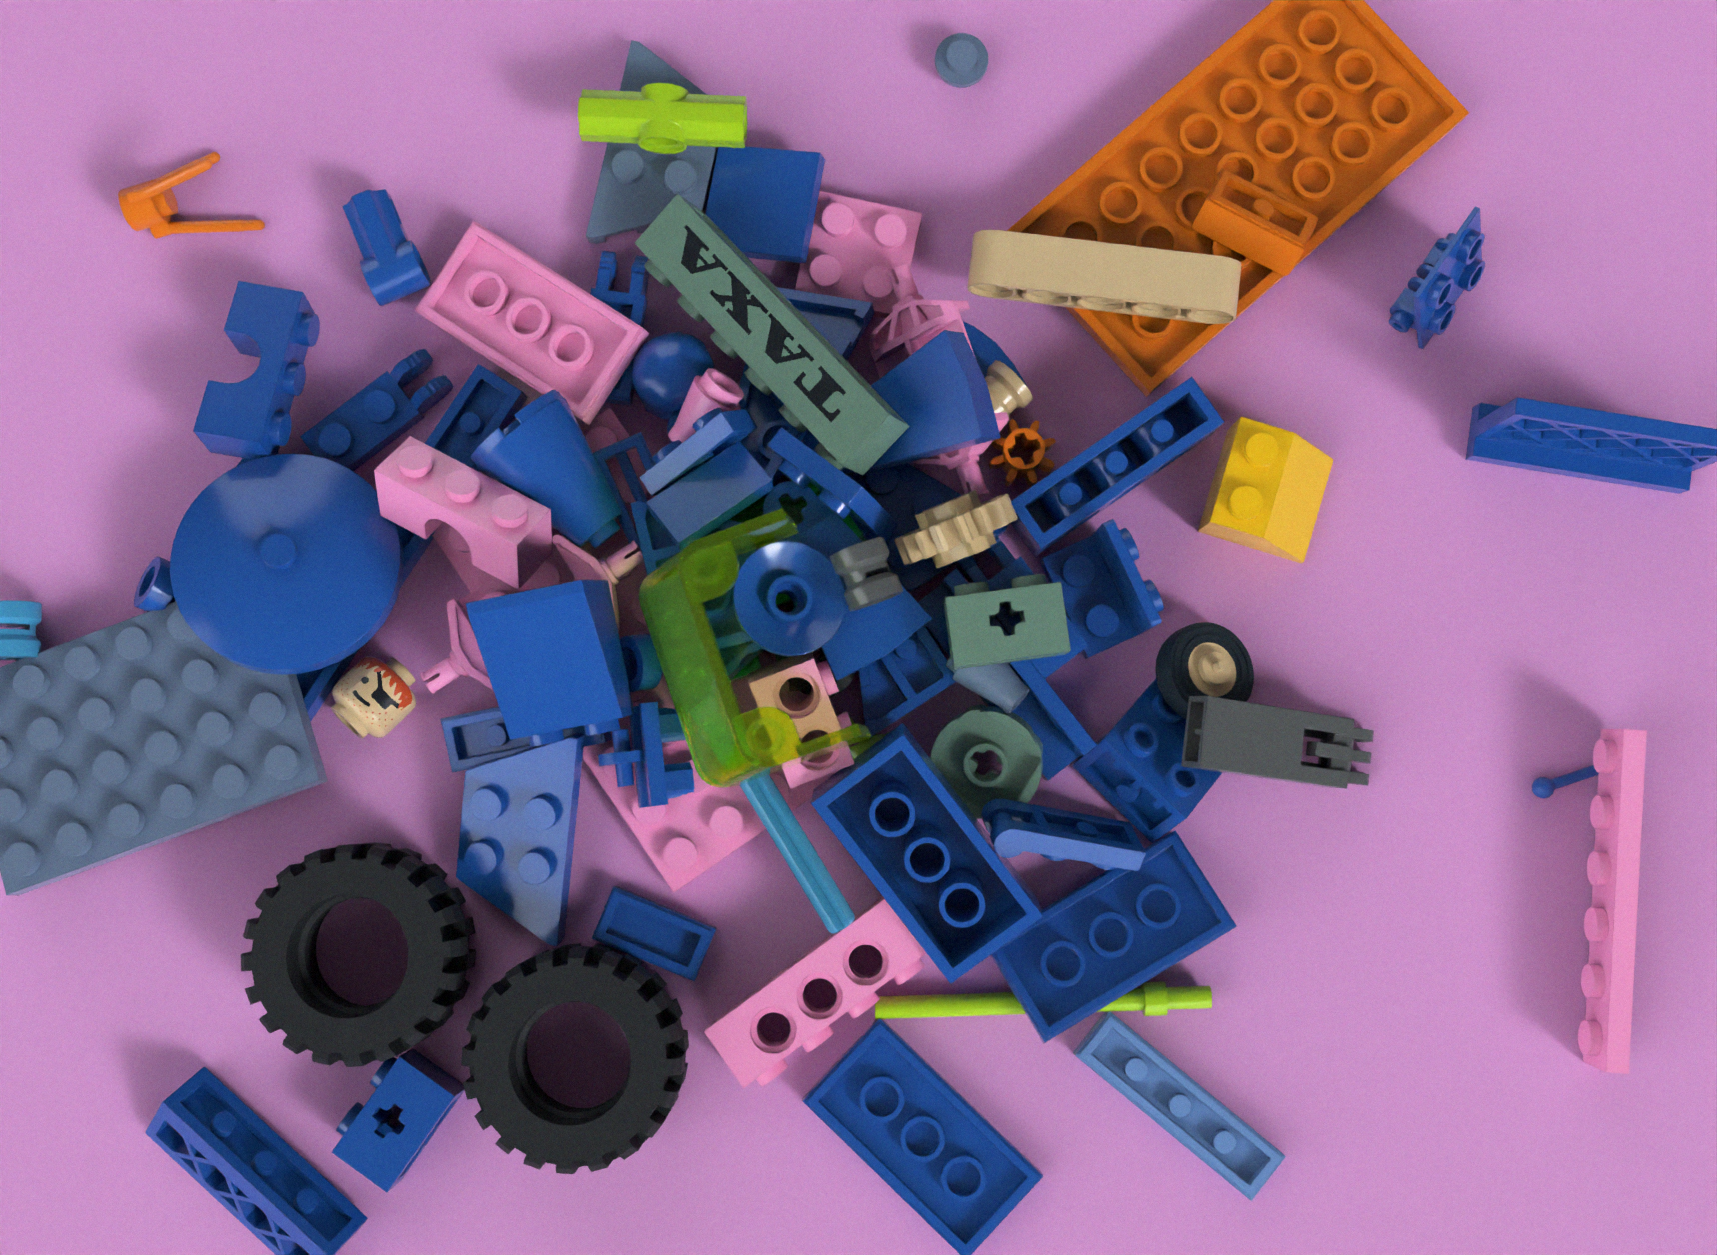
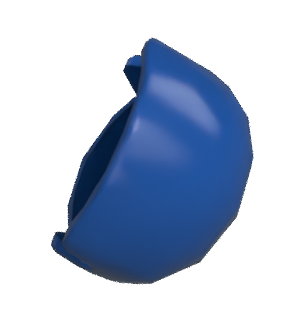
(666, 371)

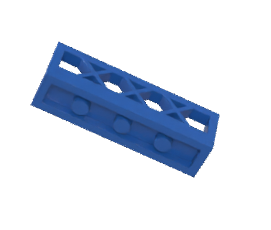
(1042, 708)
(256, 1168)

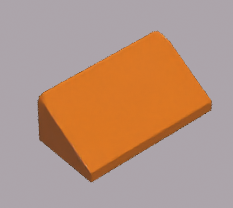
(1255, 223)

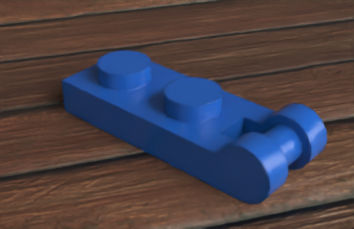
(1061, 835)

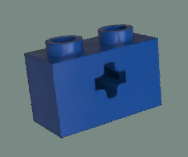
(376, 1145)

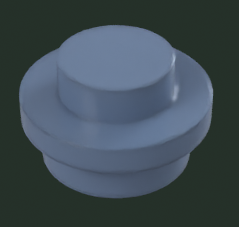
(961, 60)

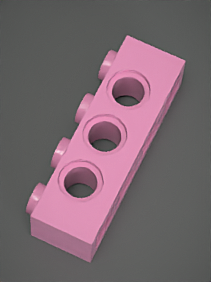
(737, 1030)

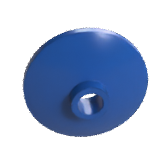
(810, 583)

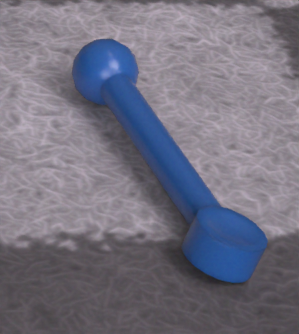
(1544, 787)

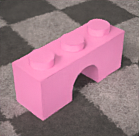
(502, 527)

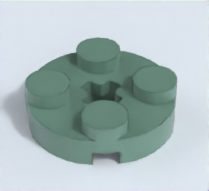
(986, 729)

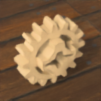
(956, 529)

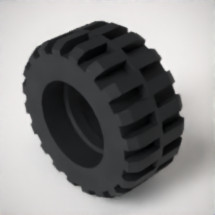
(287, 965)
(517, 1104)

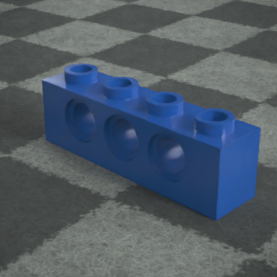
(1114, 466)

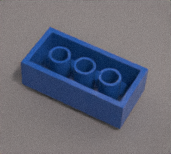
(926, 853)

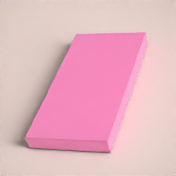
(531, 321)

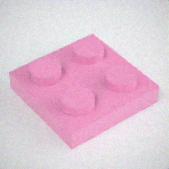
(856, 247)

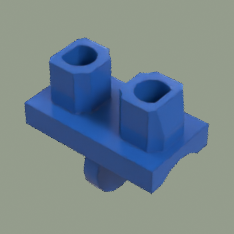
(654, 780)

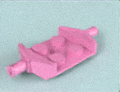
(905, 332)
(564, 565)

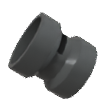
(861, 561)

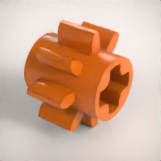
(1028, 440)

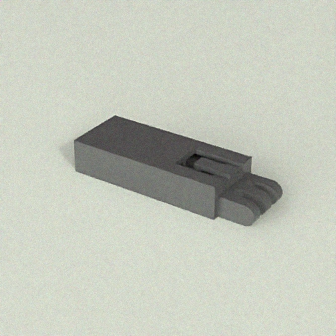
(1269, 742)

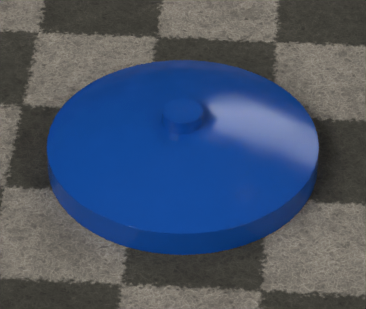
(286, 564)

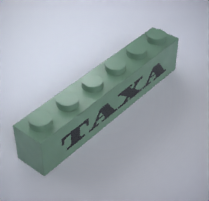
(770, 336)

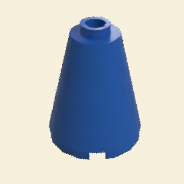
(553, 464)

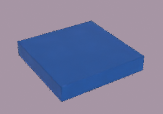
(766, 200)

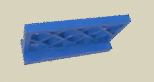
(1590, 444)

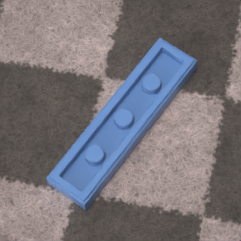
(1179, 1104)

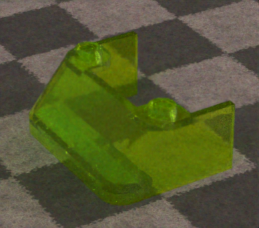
(722, 741)

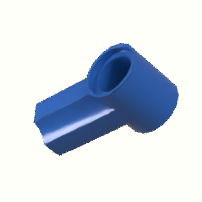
(390, 259)

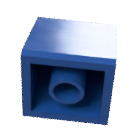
(554, 659)

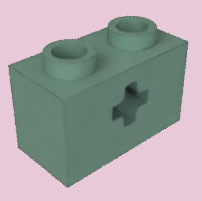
(1038, 635)

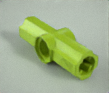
(663, 118)

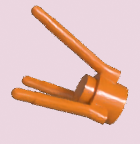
(154, 202)

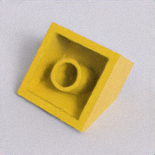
(1266, 490)

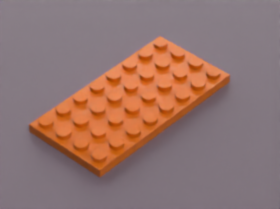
(1297, 102)

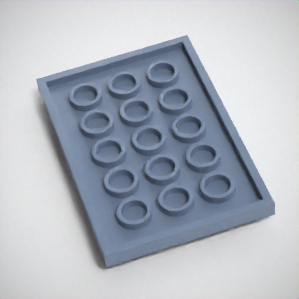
(137, 745)

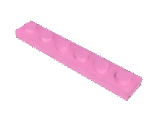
(1612, 917)

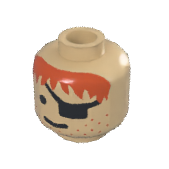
(374, 697)

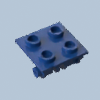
(1446, 272)

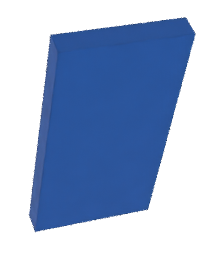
(1111, 937)
(922, 1137)

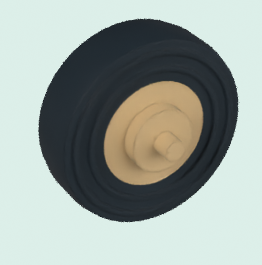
(1203, 662)

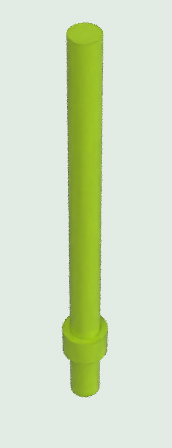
(1151, 999)

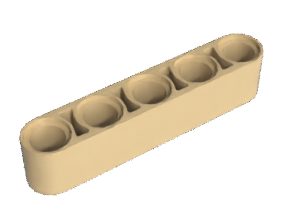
(1104, 276)

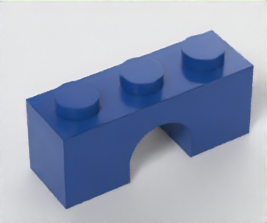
(253, 415)

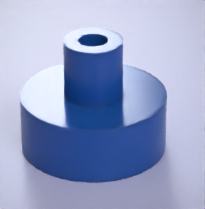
(155, 587)
(641, 662)

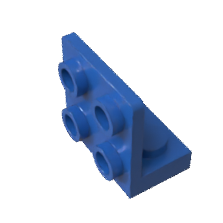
(1104, 588)
(1141, 767)

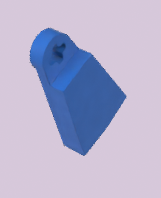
(940, 399)
(864, 633)

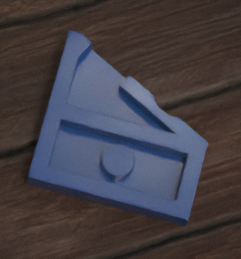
(903, 681)

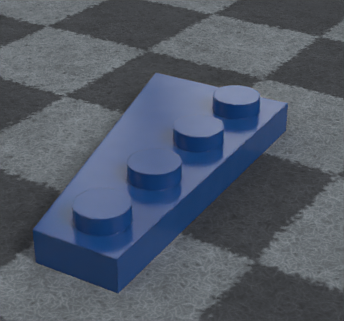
(842, 325)

